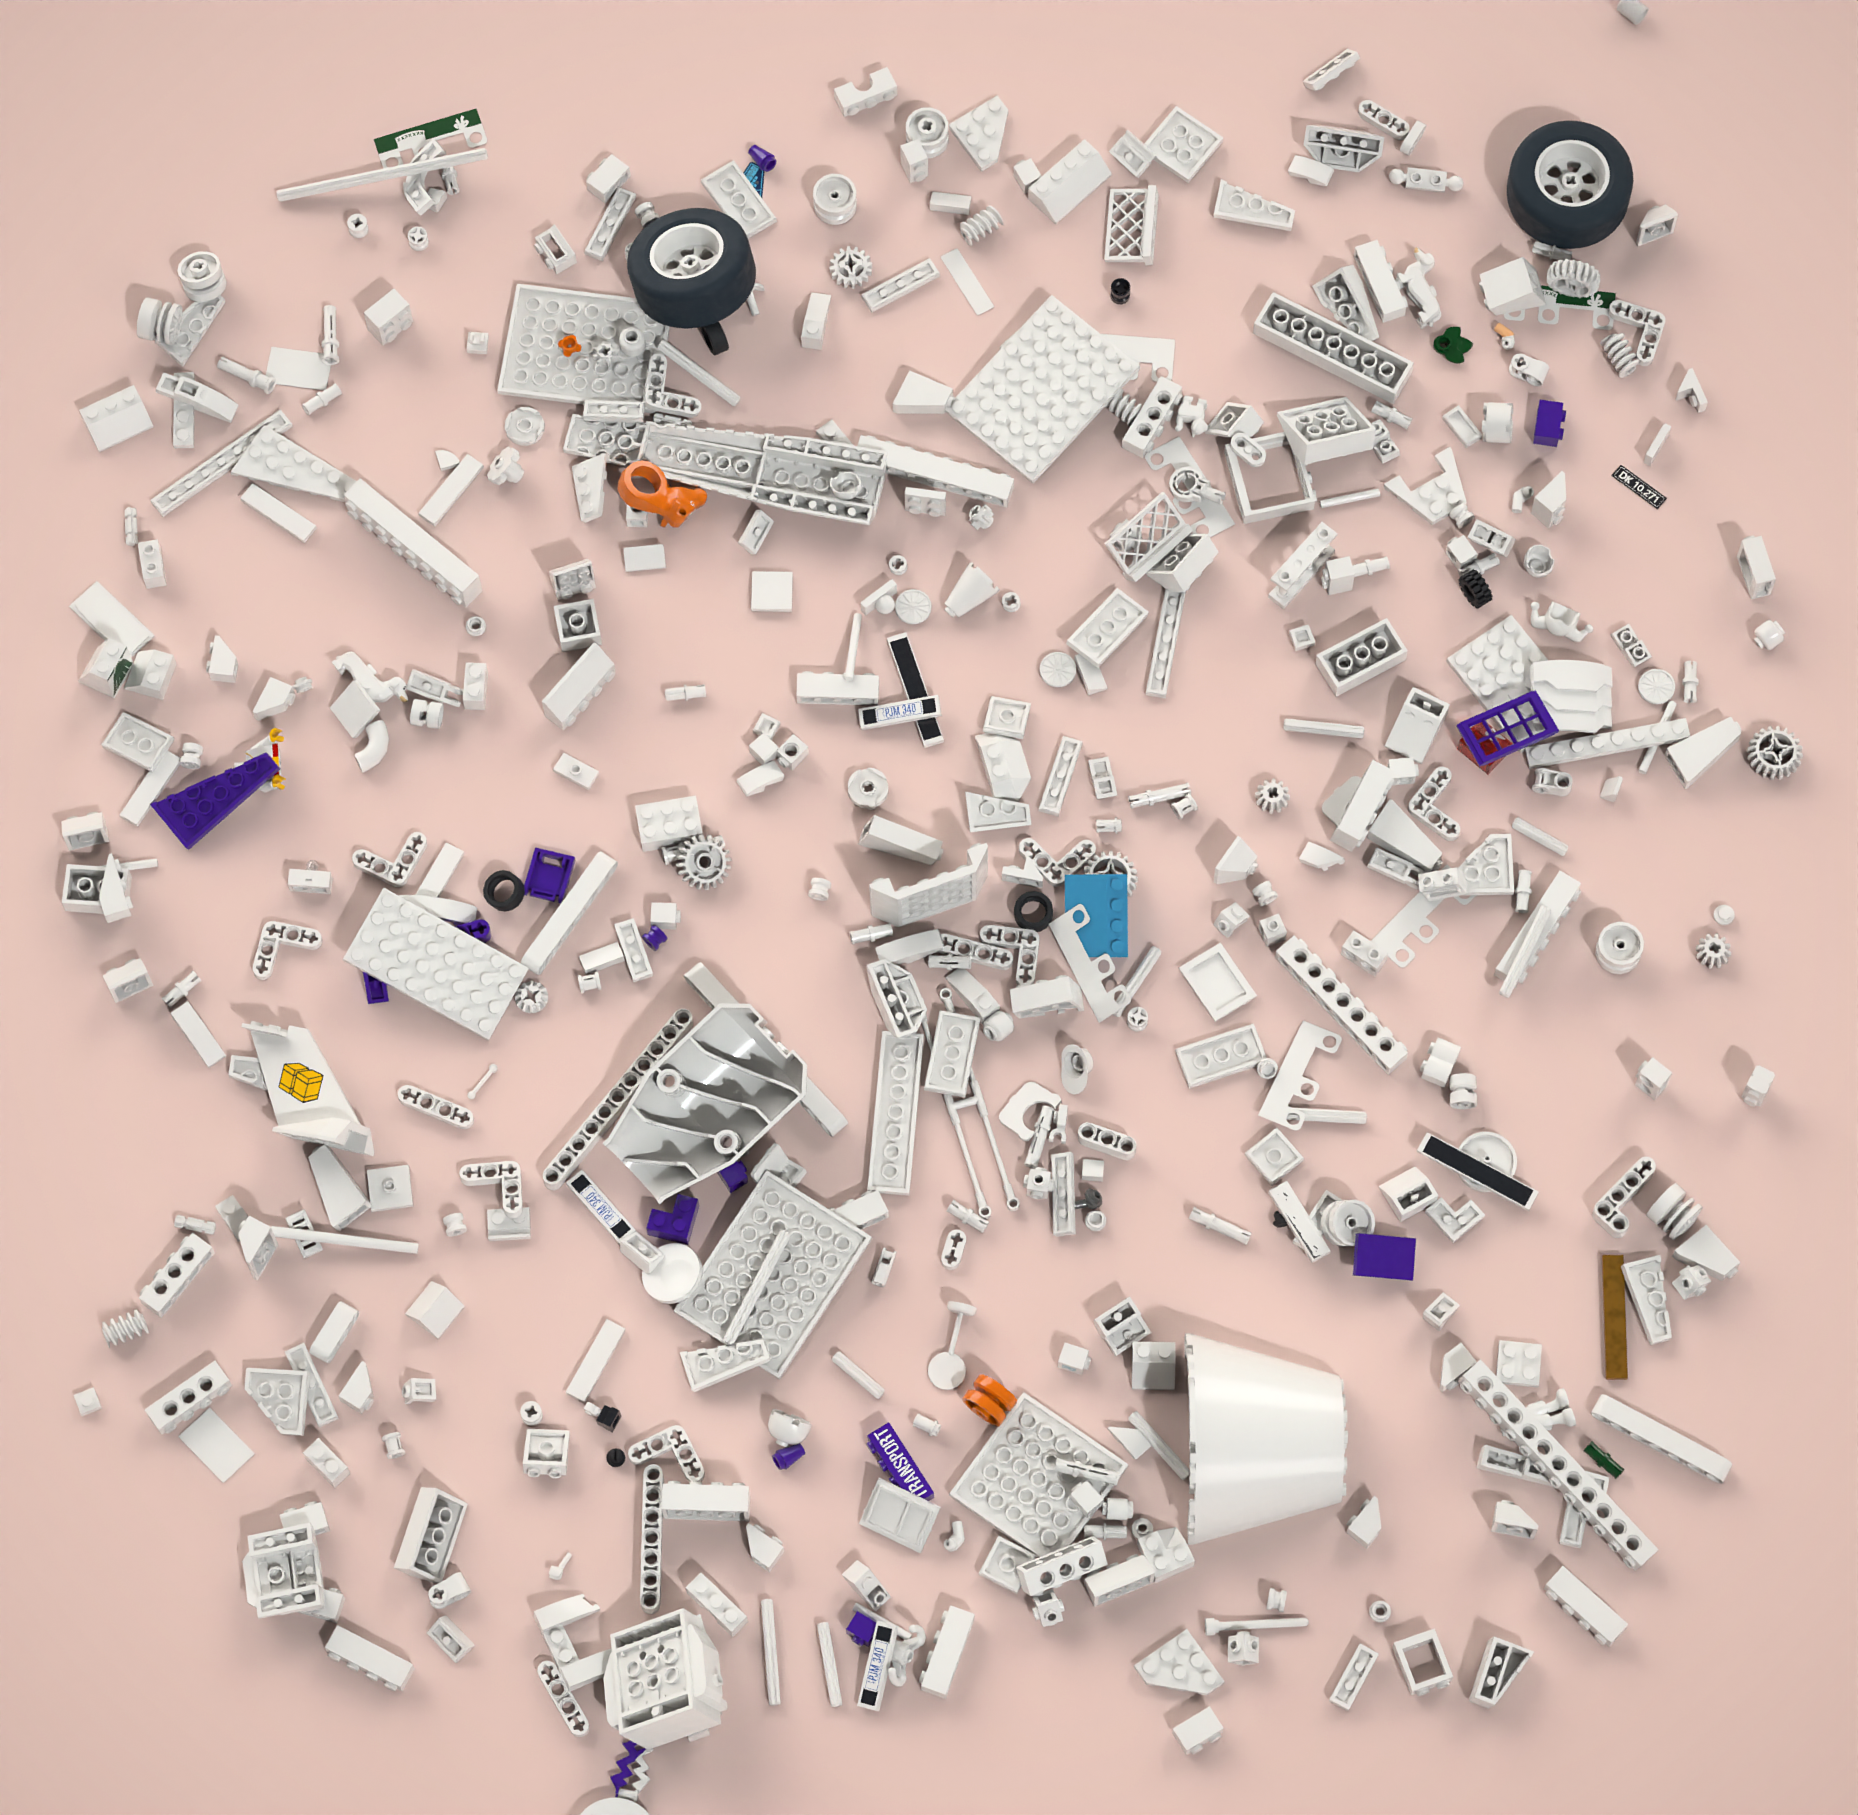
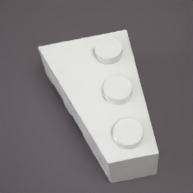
(1046, 996)
(1497, 1670)

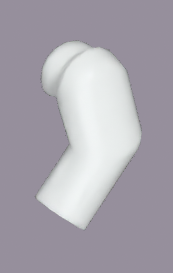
(1521, 496)
(957, 1538)

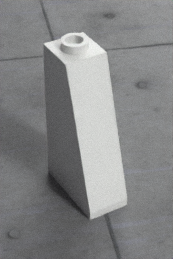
(1700, 751)
(1401, 837)
(900, 841)
(338, 1190)

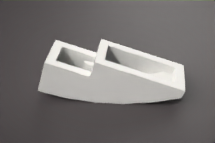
(911, 947)
(198, 1034)

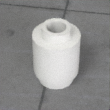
(1117, 1509)

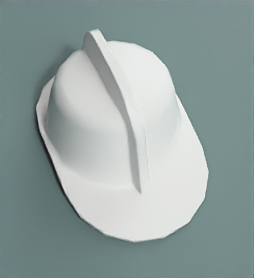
(1075, 1068)

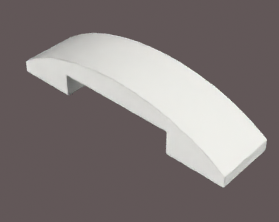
(444, 908)

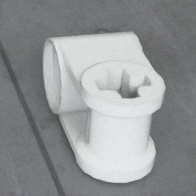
(1531, 370)
(1551, 781)
(451, 1590)

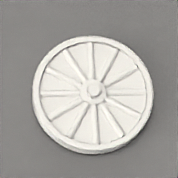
(913, 606)
(1057, 669)
(1656, 686)

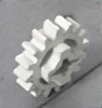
(841, 271)

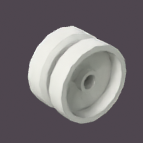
(930, 128)
(834, 199)
(202, 276)
(1619, 947)
(1346, 1218)

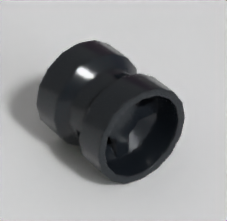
(1121, 287)

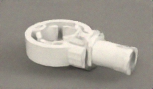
(1194, 493)

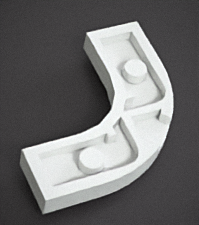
(414, 185)

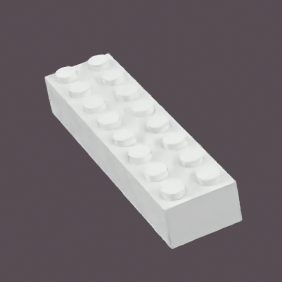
(1333, 348)
(412, 543)

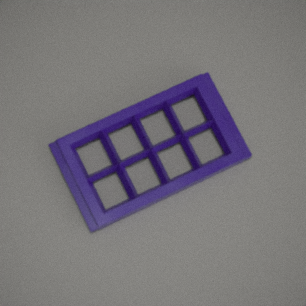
(1473, 743)

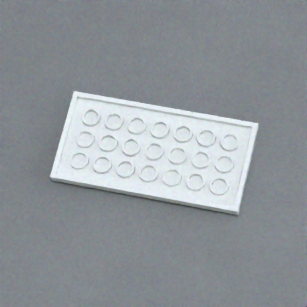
(435, 964)

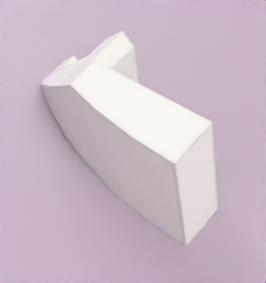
(1319, 857)
(1131, 1439)

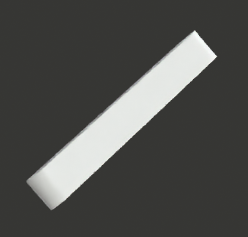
(569, 913)
(1661, 1439)
(651, 1549)

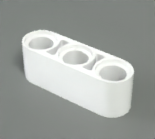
(1113, 1149)
(334, 1332)

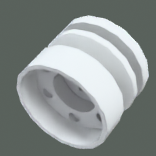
(159, 321)
(1674, 1211)

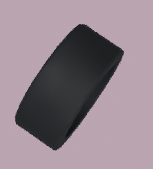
(715, 338)
(1029, 897)
(515, 899)

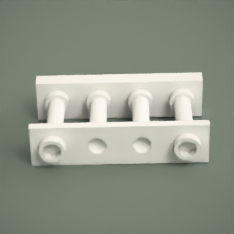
(1302, 565)

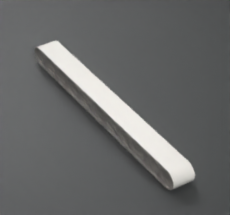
(815, 1101)
(612, 1107)

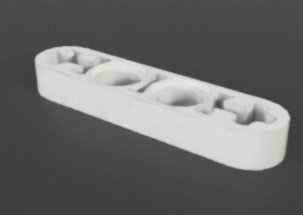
(975, 947)
(434, 1109)
(565, 1697)

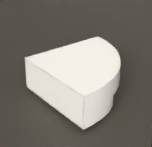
(446, 459)

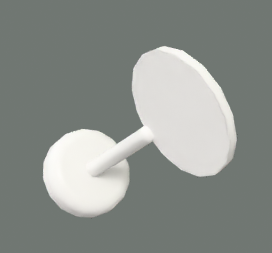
(947, 1368)

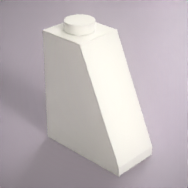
(922, 396)
(1709, 1252)

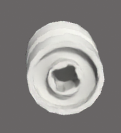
(433, 717)
(1463, 1091)

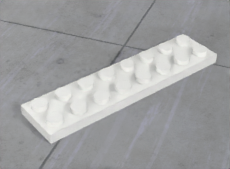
(895, 1114)

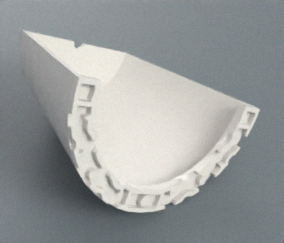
(1260, 1438)

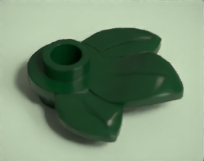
(1455, 345)

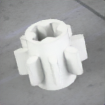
(605, 349)
(981, 517)

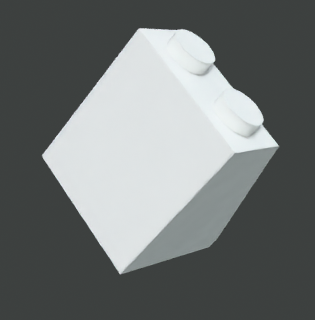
(1512, 287)

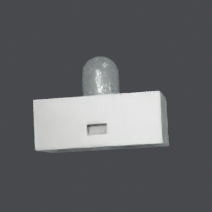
(310, 879)

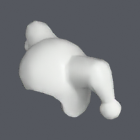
(1559, 621)

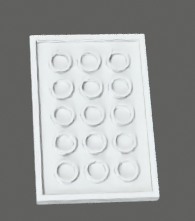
(1498, 671)

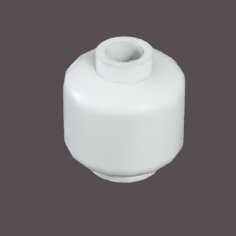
(632, 342)
(1769, 635)
(998, 1026)

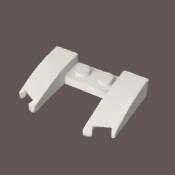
(551, 1622)

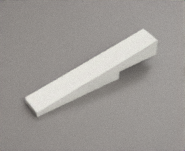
(1522, 1467)

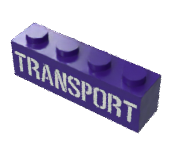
(898, 1462)

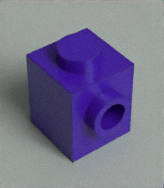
(734, 1176)
(861, 1629)

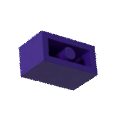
(1548, 423)

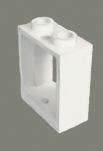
(1756, 567)
(1414, 1642)

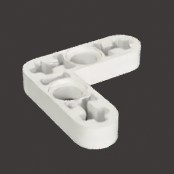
(1649, 327)
(662, 397)
(1428, 808)
(1060, 866)
(392, 868)
(275, 941)
(1024, 947)
(506, 1179)
(668, 1445)

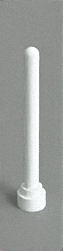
(1214, 1626)

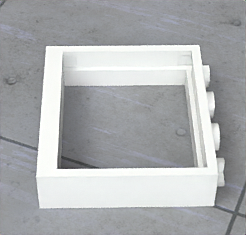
(1305, 478)

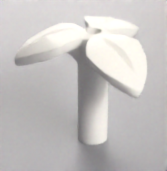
(751, 300)

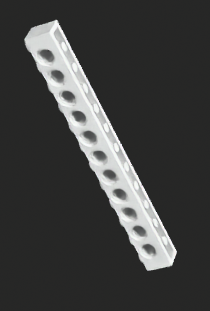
(1568, 1466)

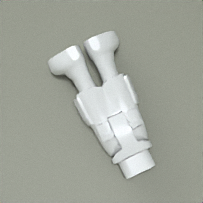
(1540, 1412)

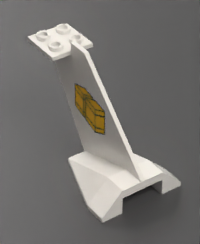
(305, 1091)

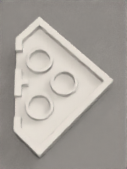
(982, 132)
(1490, 867)
(280, 1396)
(1180, 1667)

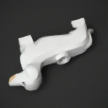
(1419, 290)
(376, 689)

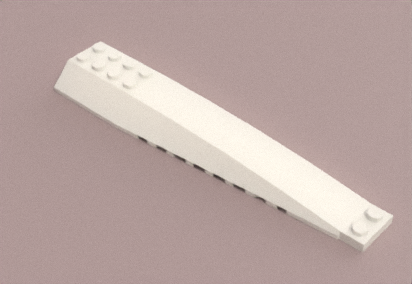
(756, 467)

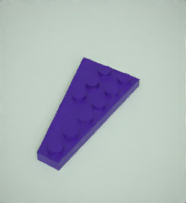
(208, 802)

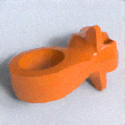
(672, 503)

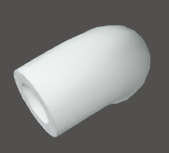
(376, 746)

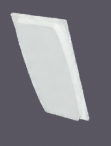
(111, 618)

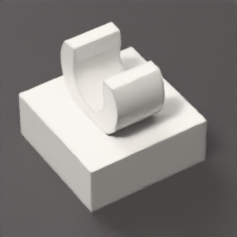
(477, 343)

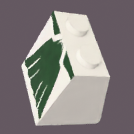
(107, 668)

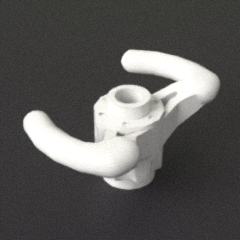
(903, 1654)

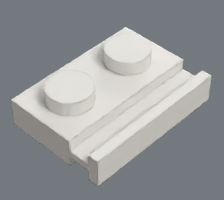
(1132, 154)
(505, 1228)

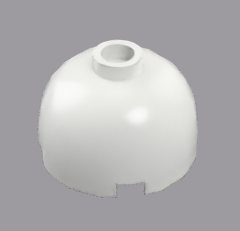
(788, 1428)

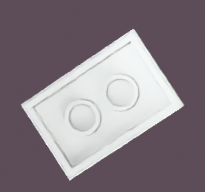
(137, 742)

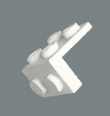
(778, 1164)

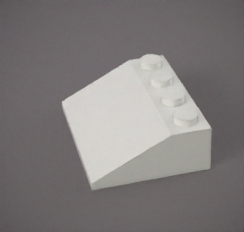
(1327, 430)

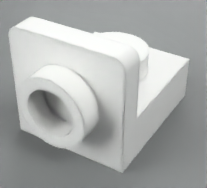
(419, 1390)

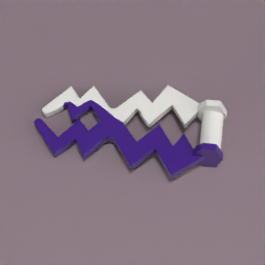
(617, 1779)

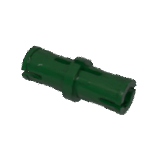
(1604, 1460)

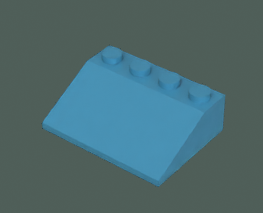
(1107, 906)

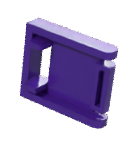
(548, 880)

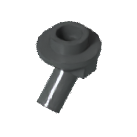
(1092, 1200)

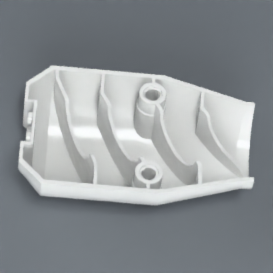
(726, 1085)

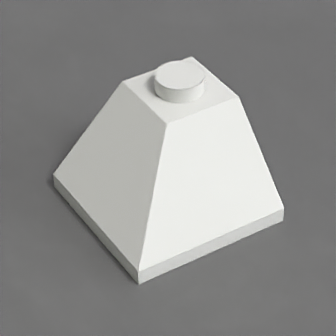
(1657, 224)
(1235, 419)
(1236, 863)
(1513, 1521)

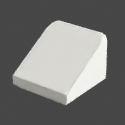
(439, 198)
(1611, 788)
(1092, 1170)

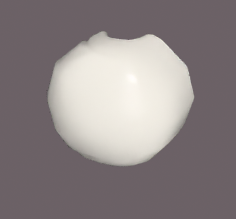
(846, 485)
(1538, 561)

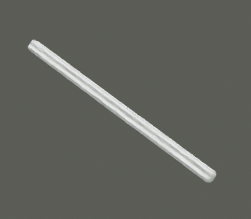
(382, 174)

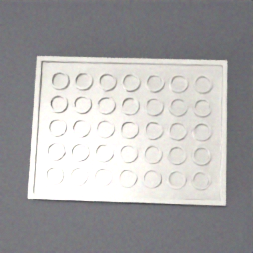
(536, 364)
(1042, 388)
(801, 1284)

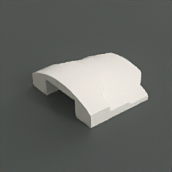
(1574, 693)
(284, 1571)

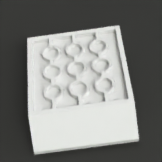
(931, 895)

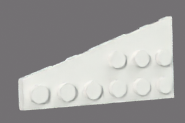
(287, 465)

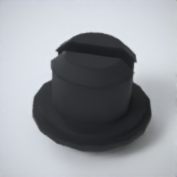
(1279, 1220)
(616, 1457)

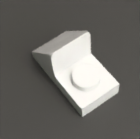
(1691, 388)
(1029, 876)
(232, 1214)
(1440, 1311)

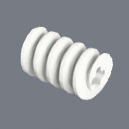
(979, 223)
(1619, 354)
(1124, 408)
(124, 1328)

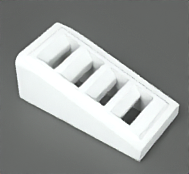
(297, 1217)

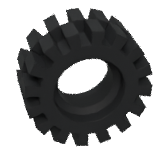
(1475, 588)

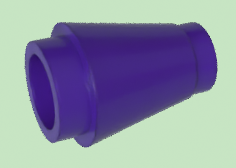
(764, 159)
(787, 1456)

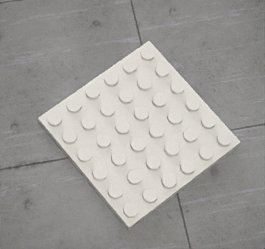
(1016, 1482)

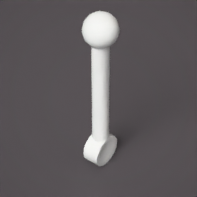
(492, 1069)

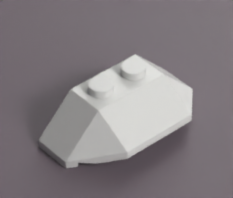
(1343, 147)
(1004, 765)
(896, 997)

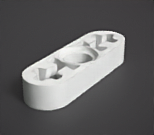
(1368, 117)

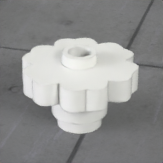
(505, 467)

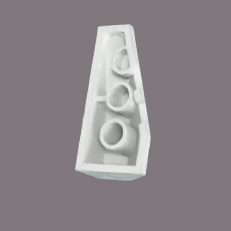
(1347, 300)

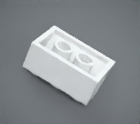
(116, 418)
(1184, 563)
(257, 1244)
(1119, 1579)

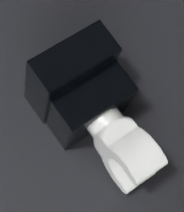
(607, 1417)

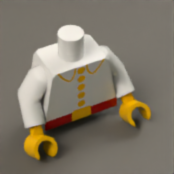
(268, 746)

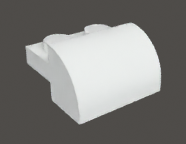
(1121, 1326)

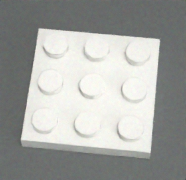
(1183, 144)

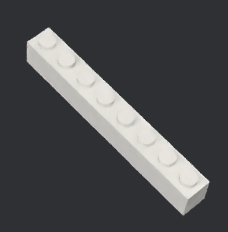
(943, 472)

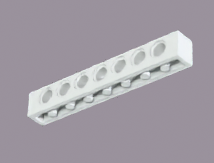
(1371, 1045)

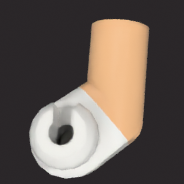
(1507, 336)

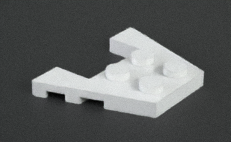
(1437, 497)

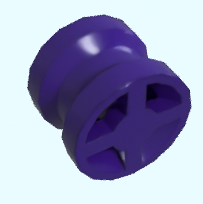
(654, 938)

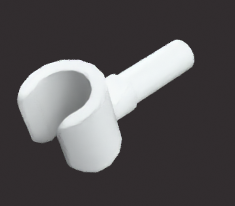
(557, 1572)

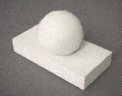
(880, 599)

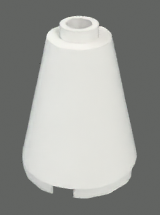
(969, 591)

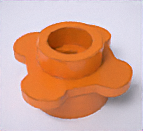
(569, 340)

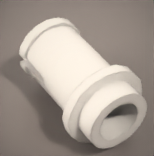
(1109, 825)
(927, 1425)

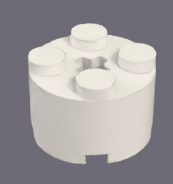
(1497, 422)

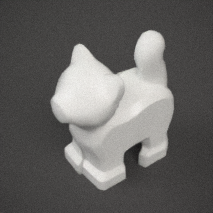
(1192, 414)

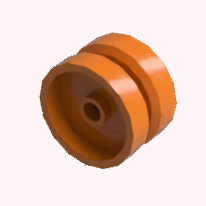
(989, 1400)

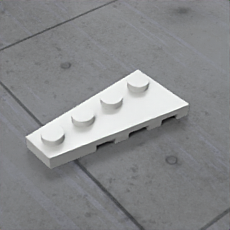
(195, 323)

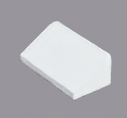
(950, 203)
(644, 558)
(1090, 675)
(601, 958)
(641, 1252)
(450, 1638)

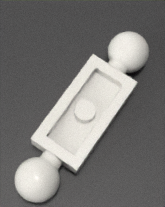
(1426, 180)

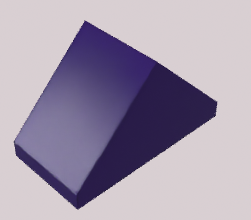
(375, 989)

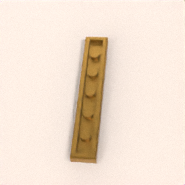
(1614, 1317)

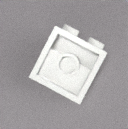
(546, 1452)

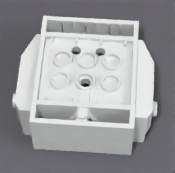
(687, 1675)

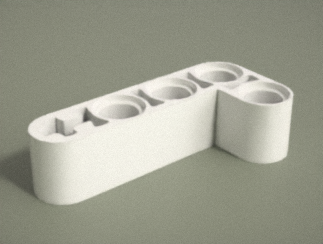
(1626, 1192)

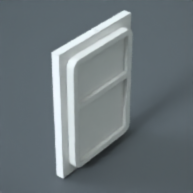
(1217, 982)
(899, 1515)

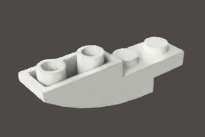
(198, 395)

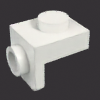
(1230, 919)

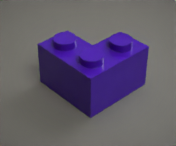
(675, 1225)

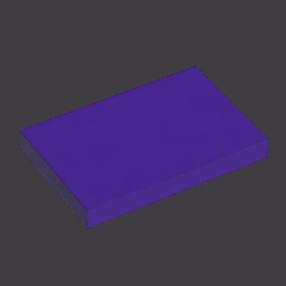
(1384, 1256)

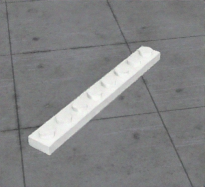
(1607, 743)

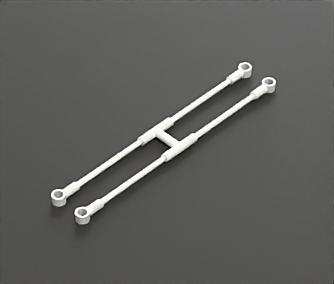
(976, 1099)

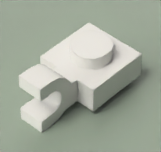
(1060, 1119)

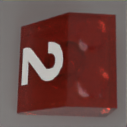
(1487, 746)

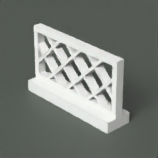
(1148, 225)
(1154, 552)

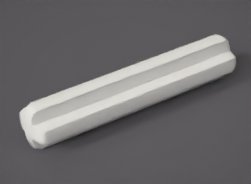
(1540, 836)
(858, 1375)

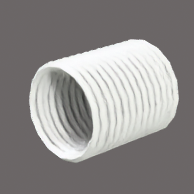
(1633, 10)

